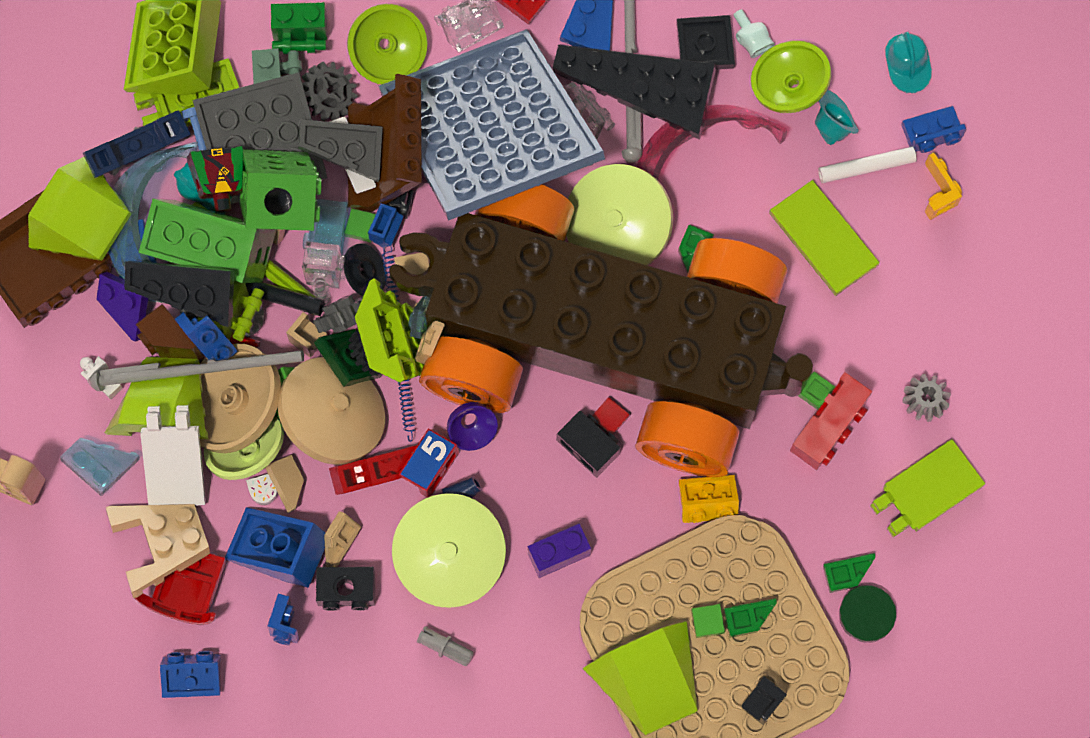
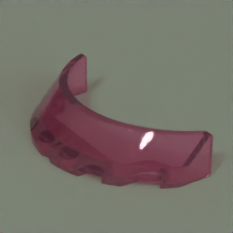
(669, 138)

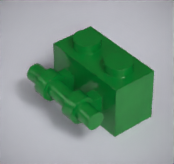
(299, 27)

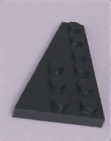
(649, 84)

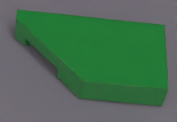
(689, 242)
(847, 573)
(748, 617)

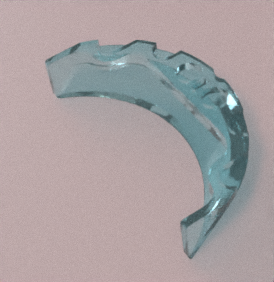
(130, 190)

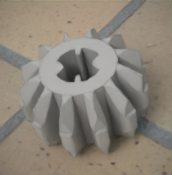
(931, 388)

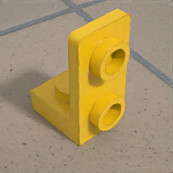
(952, 192)

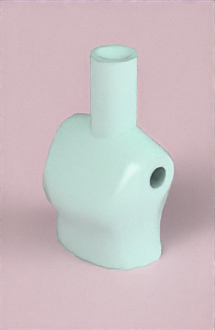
(752, 36)

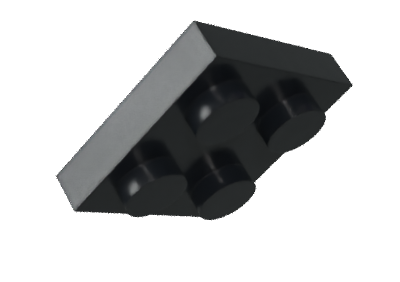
(706, 40)

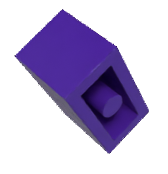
(559, 550)

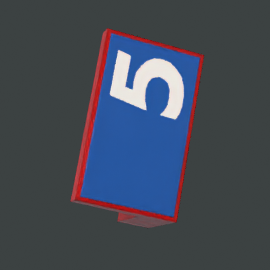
(429, 462)

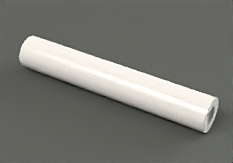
(867, 165)

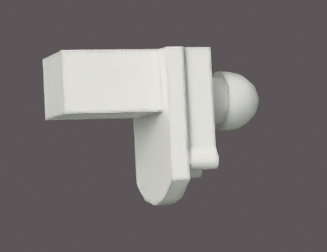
(87, 364)

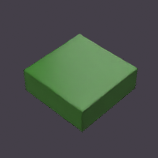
(359, 225)
(816, 390)
(707, 621)

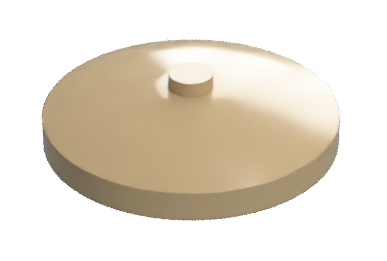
(239, 403)
(329, 419)

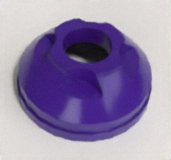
(478, 433)

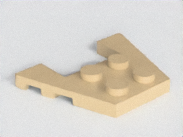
(172, 537)

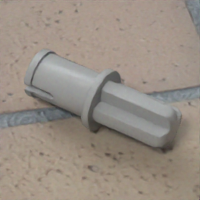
(445, 646)

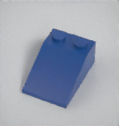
(277, 546)

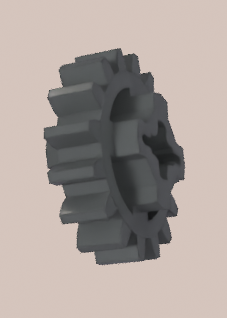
(340, 96)
(338, 315)

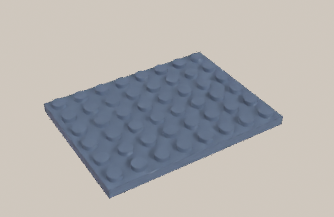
(497, 125)

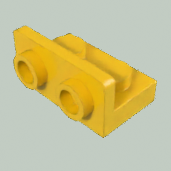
(708, 498)

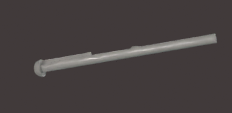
(633, 117)
(153, 371)

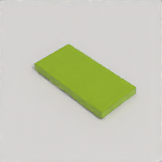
(824, 237)

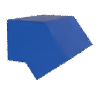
(385, 226)

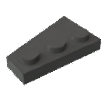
(344, 144)

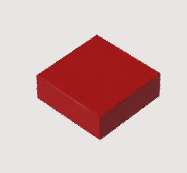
(610, 416)

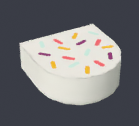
(262, 489)

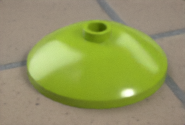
(405, 43)
(791, 65)

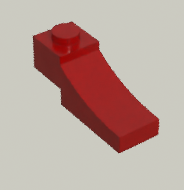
(369, 471)

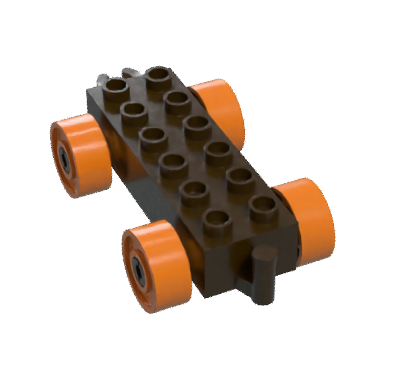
(528, 296)

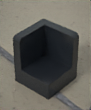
(763, 700)

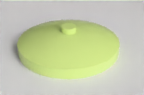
(621, 213)
(448, 550)

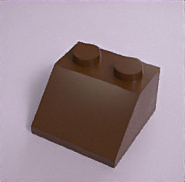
(164, 336)

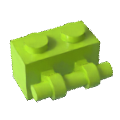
(242, 301)

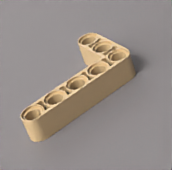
(20, 479)

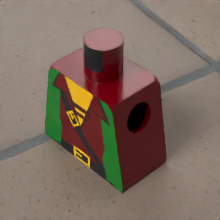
(217, 174)

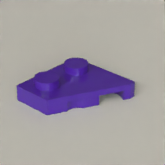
(122, 305)

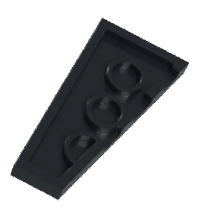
(185, 288)

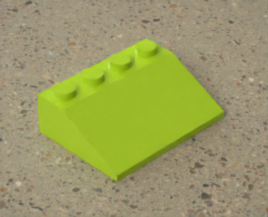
(172, 46)

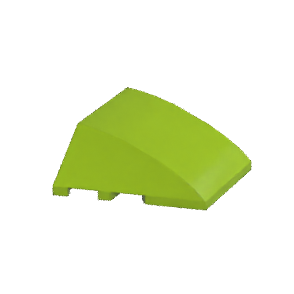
(77, 214)
(386, 334)
(164, 392)
(650, 678)

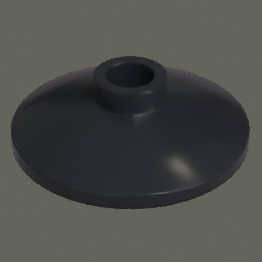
(361, 266)

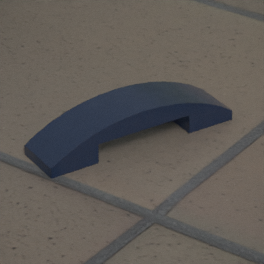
(136, 144)

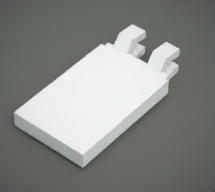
(172, 460)

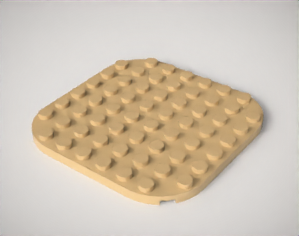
(728, 565)

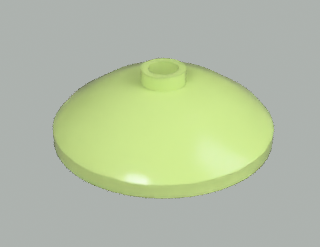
(249, 459)

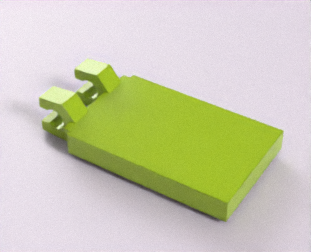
(222, 80)
(929, 488)

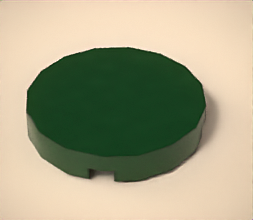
(867, 614)

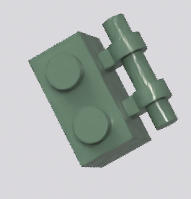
(268, 64)

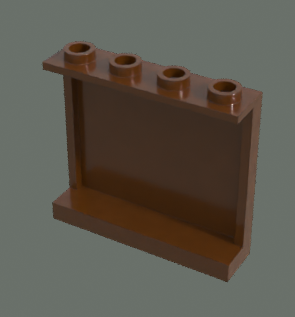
(401, 158)
(39, 279)

